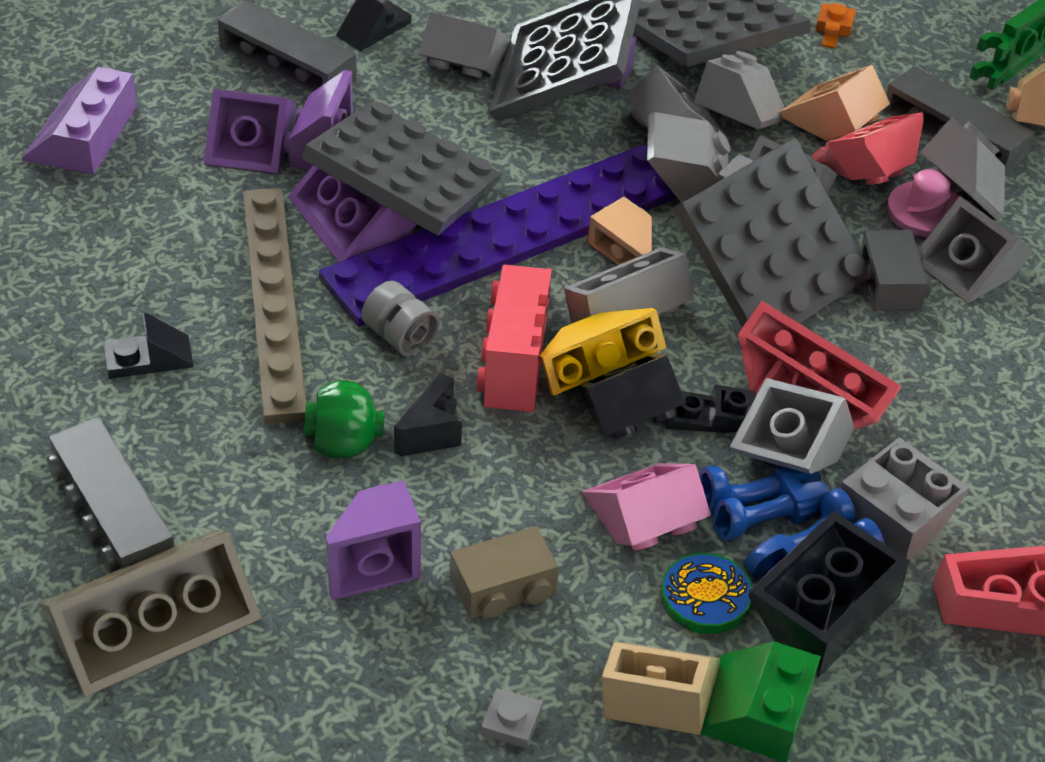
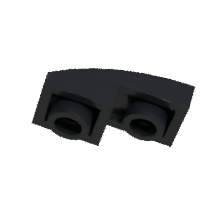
(715, 413)

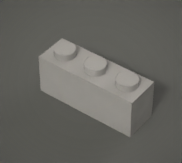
(649, 281)

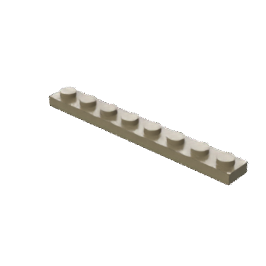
(274, 307)

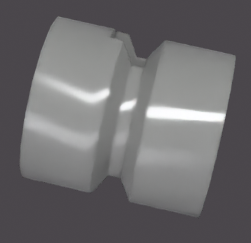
(400, 317)

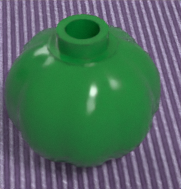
(343, 420)

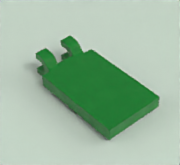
(1015, 47)

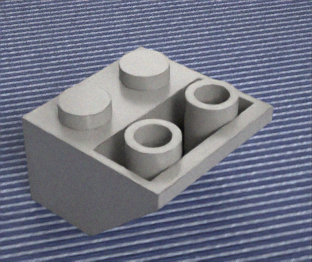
(904, 497)

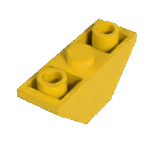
(600, 346)

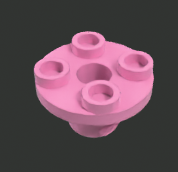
(922, 202)

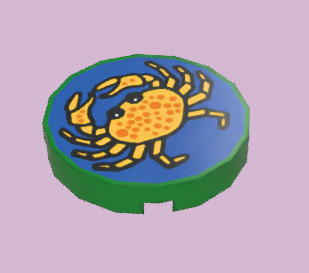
(706, 593)

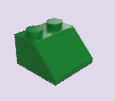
(761, 698)

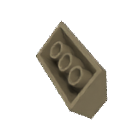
(151, 611)

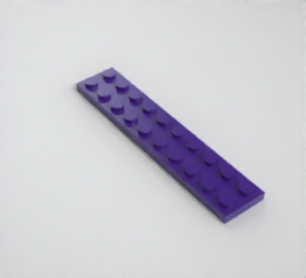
(498, 233)

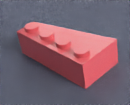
(515, 338)
(993, 589)

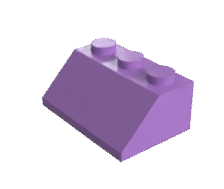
(86, 122)
(346, 217)

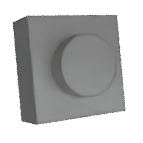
(511, 718)

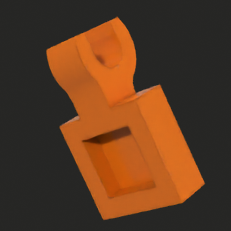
(835, 20)

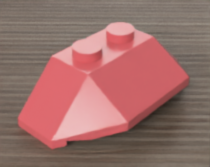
(875, 150)
(793, 354)

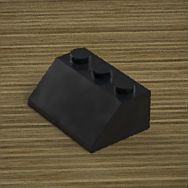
(829, 589)

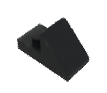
(371, 22)
(157, 351)
(430, 420)

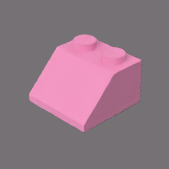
(650, 503)

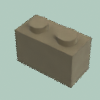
(504, 573)

